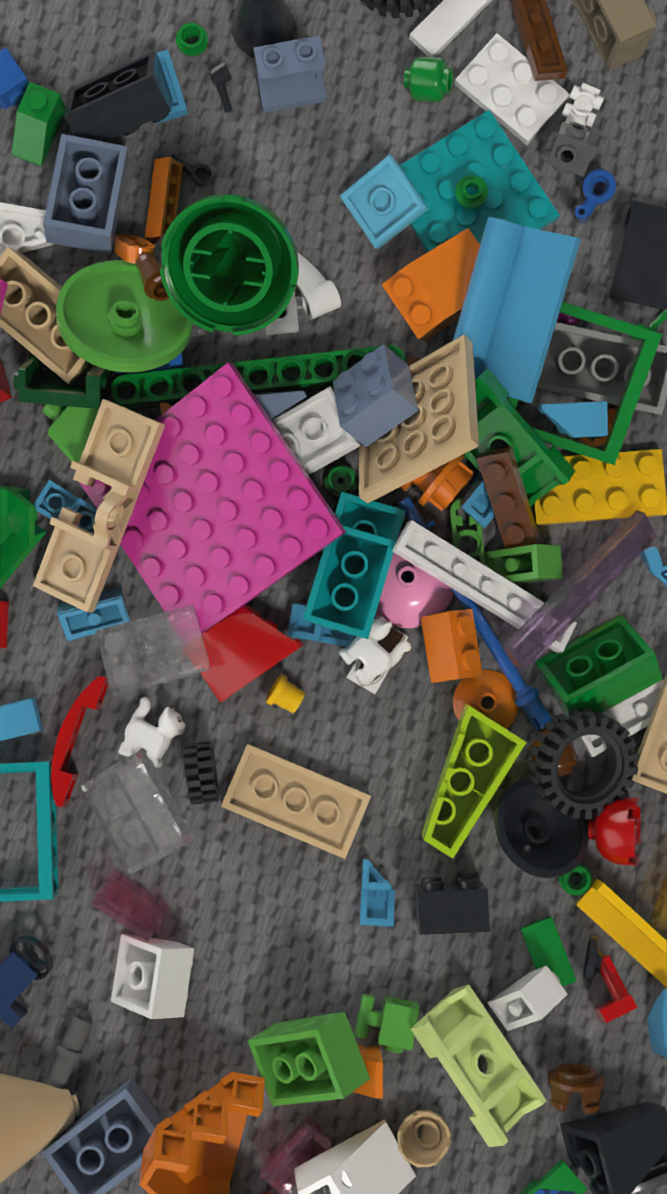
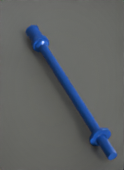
(525, 695)

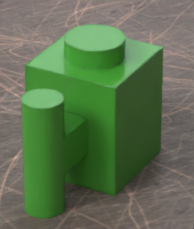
(393, 1022)

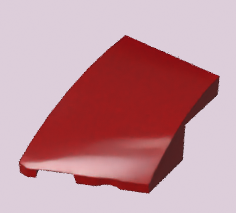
(243, 650)

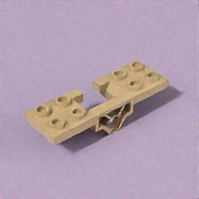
(117, 455)

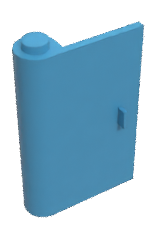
(515, 302)

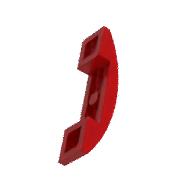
(61, 778)

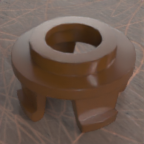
(579, 1079)

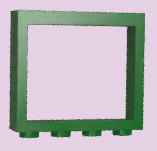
(631, 392)

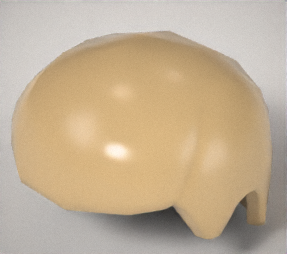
(433, 1142)

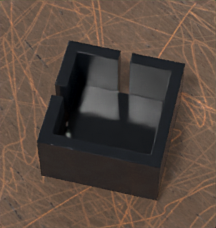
(451, 906)

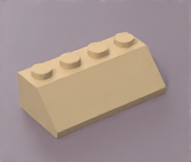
(31, 315)

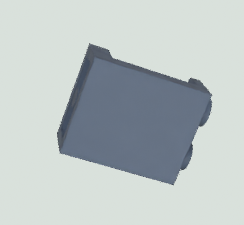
(290, 74)

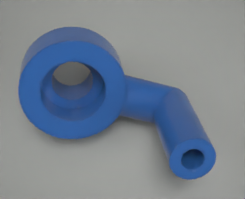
(592, 199)

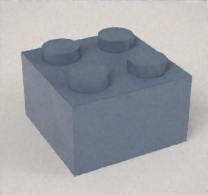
(374, 395)

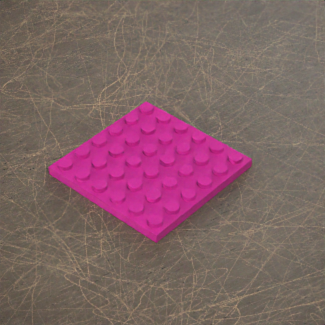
(222, 504)

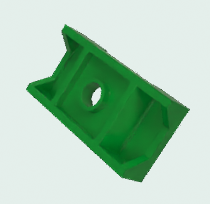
(497, 419)

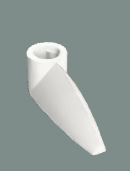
(317, 293)

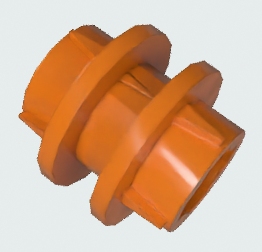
(442, 483)

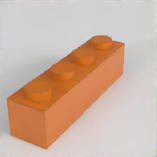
(163, 197)

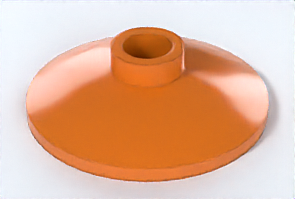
(491, 684)

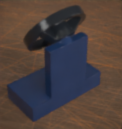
(18, 973)

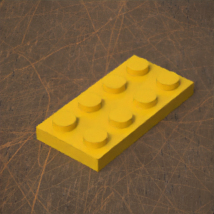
(607, 491)

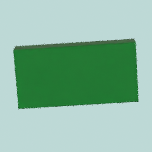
(547, 949)

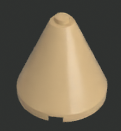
(30, 1119)

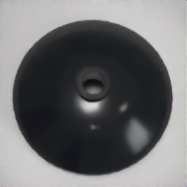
(558, 838)

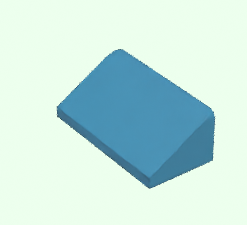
(109, 611)

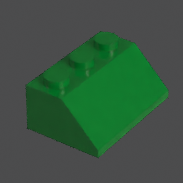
(600, 668)

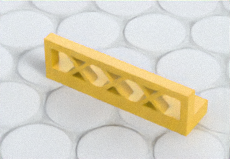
(626, 928)

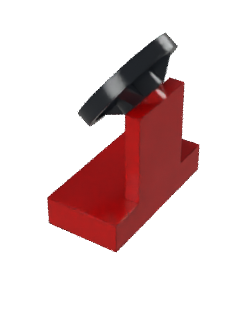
(597, 962)

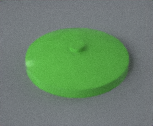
(114, 322)

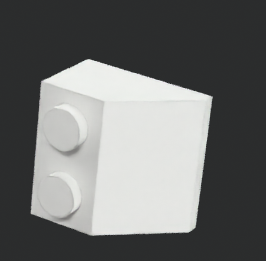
(152, 976)

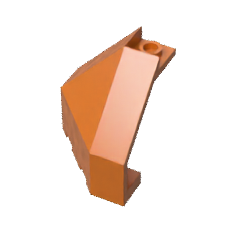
(201, 1142)

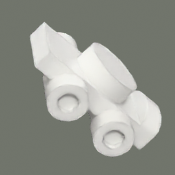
(585, 99)

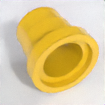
(285, 694)

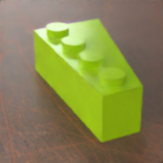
(471, 774)

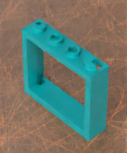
(46, 835)

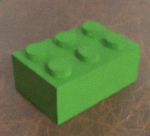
(309, 1059)

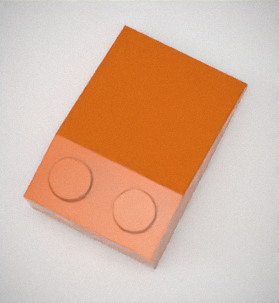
(434, 285)

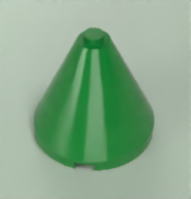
(229, 264)

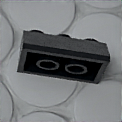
(120, 100)

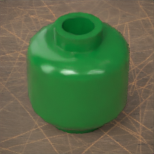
(428, 79)

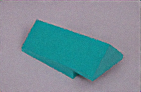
(354, 567)

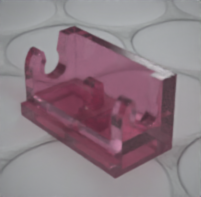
(130, 905)
(300, 1146)

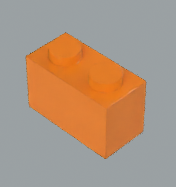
(451, 645)

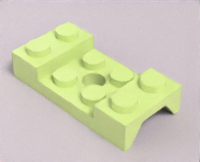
(457, 1035)

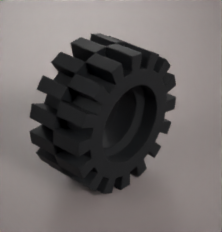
(201, 772)

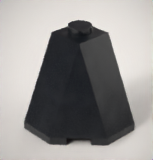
(617, 1146)

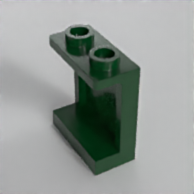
(48, 388)

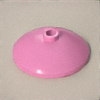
(408, 602)

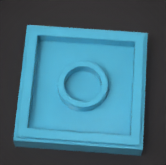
(384, 201)

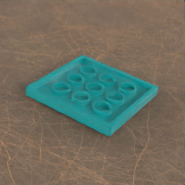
(481, 151)

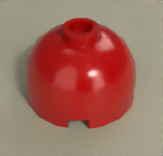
(618, 831)

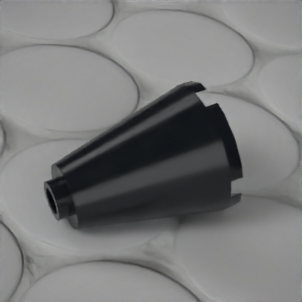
(261, 24)

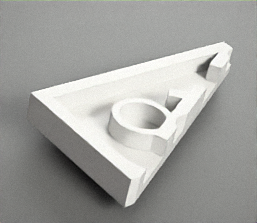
(21, 228)

